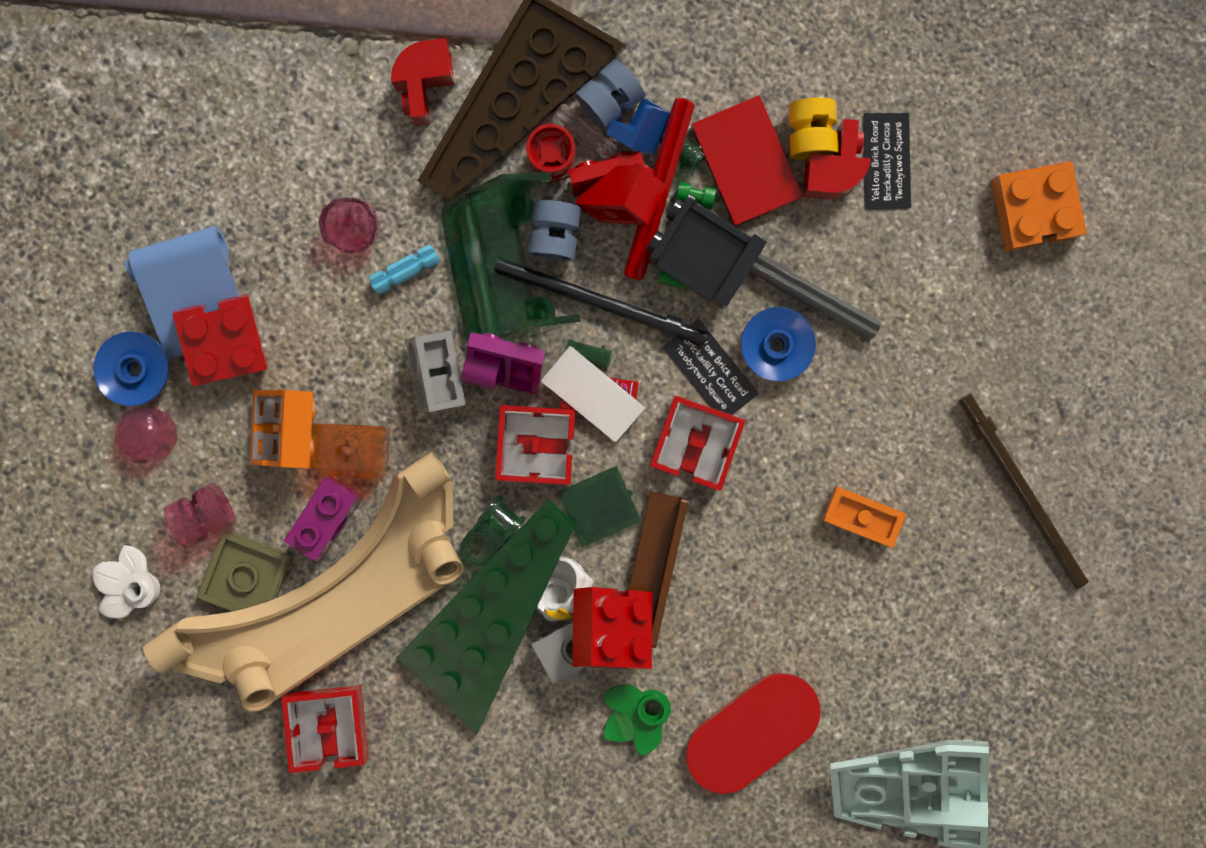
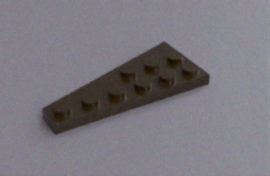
(527, 78)

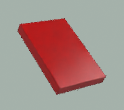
(746, 161)

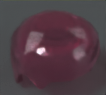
(349, 224)
(145, 435)

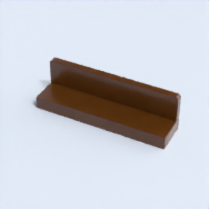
(658, 552)

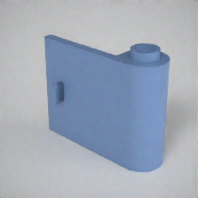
(181, 275)

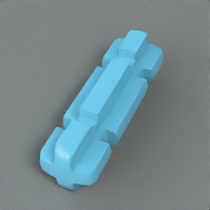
(404, 269)

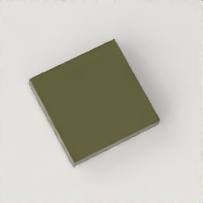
(243, 573)

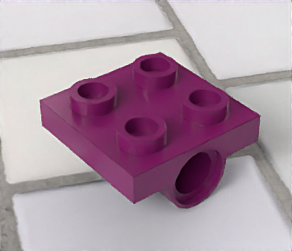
(503, 363)

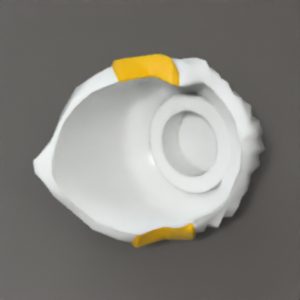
(559, 594)

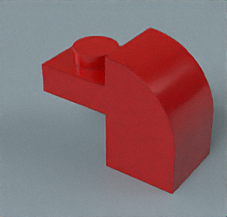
(422, 67)
(837, 174)

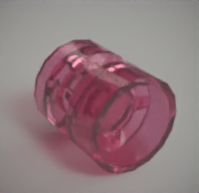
(195, 517)

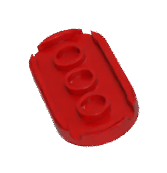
(752, 732)

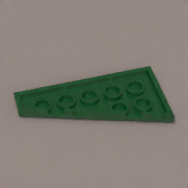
(479, 631)

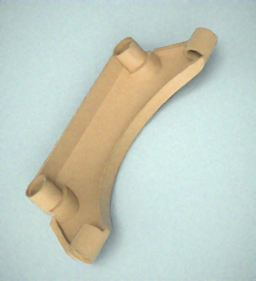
(298, 634)

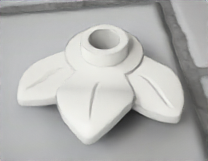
(120, 583)

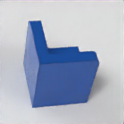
(645, 128)

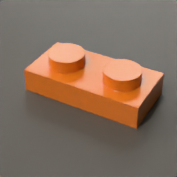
(864, 516)

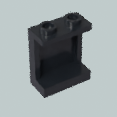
(704, 252)

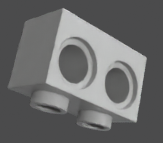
(435, 372)

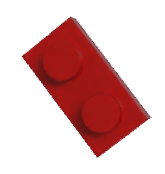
(589, 172)

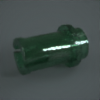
(690, 155)
(597, 356)

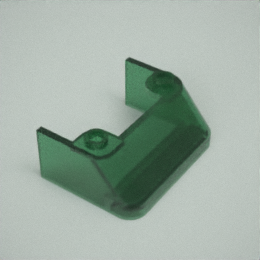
(478, 231)

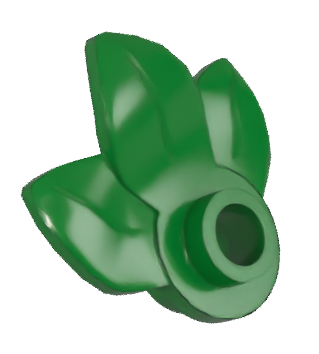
(630, 718)

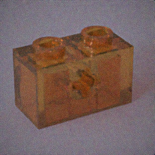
(371, 446)

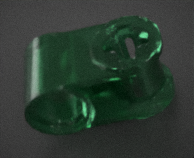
(492, 530)

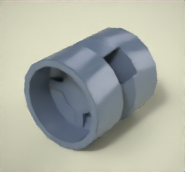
(610, 94)
(554, 217)

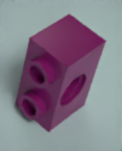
(323, 518)

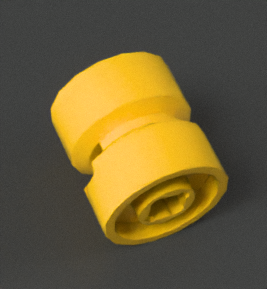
(821, 137)

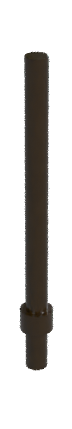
(985, 429)

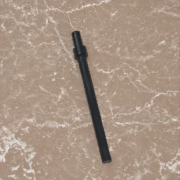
(669, 326)

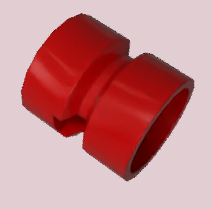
(551, 150)

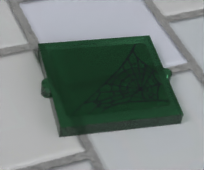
(599, 506)

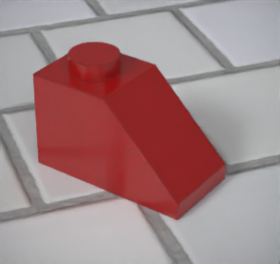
(623, 196)

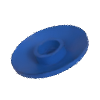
(797, 341)
(114, 365)

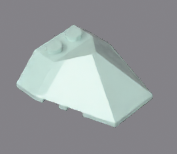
(921, 789)

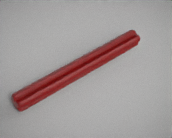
(664, 171)

